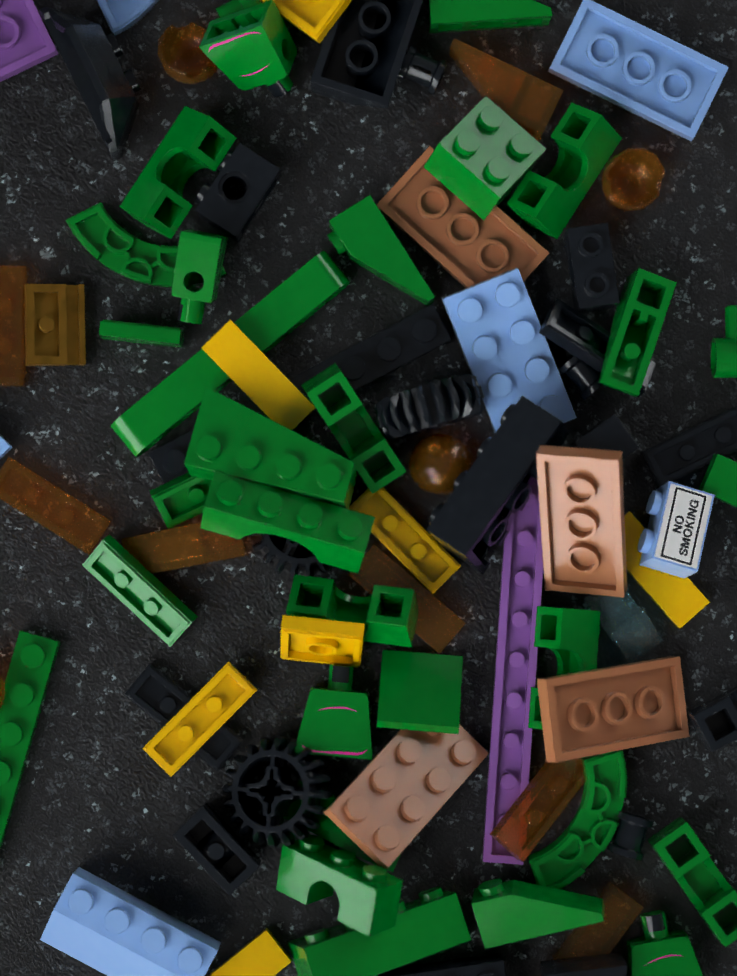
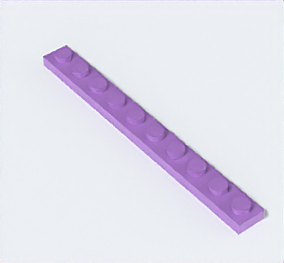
(514, 671)

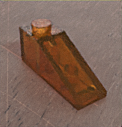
(516, 92)
(182, 548)

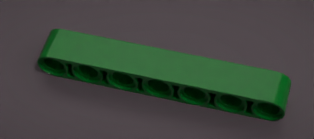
(263, 324)

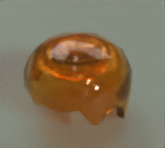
(182, 56)
(632, 179)
(438, 463)

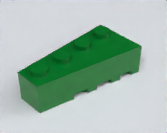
(259, 450)
(421, 930)

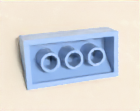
(124, 933)

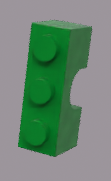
(190, 145)
(584, 147)
(353, 428)
(388, 614)
(572, 638)
(698, 878)
(365, 892)

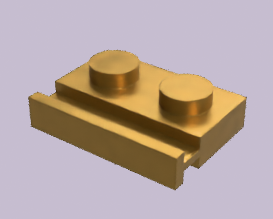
(54, 324)

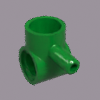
(724, 350)

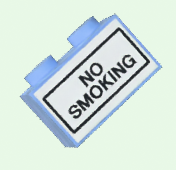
(675, 529)

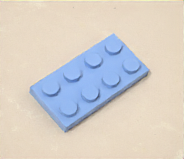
(638, 69)
(505, 347)

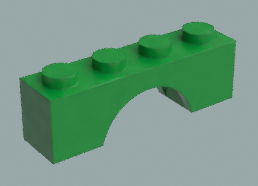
(247, 508)

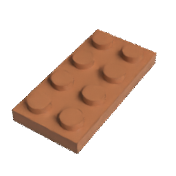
(454, 233)
(582, 520)
(612, 708)
(404, 790)

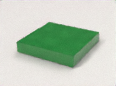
(420, 691)

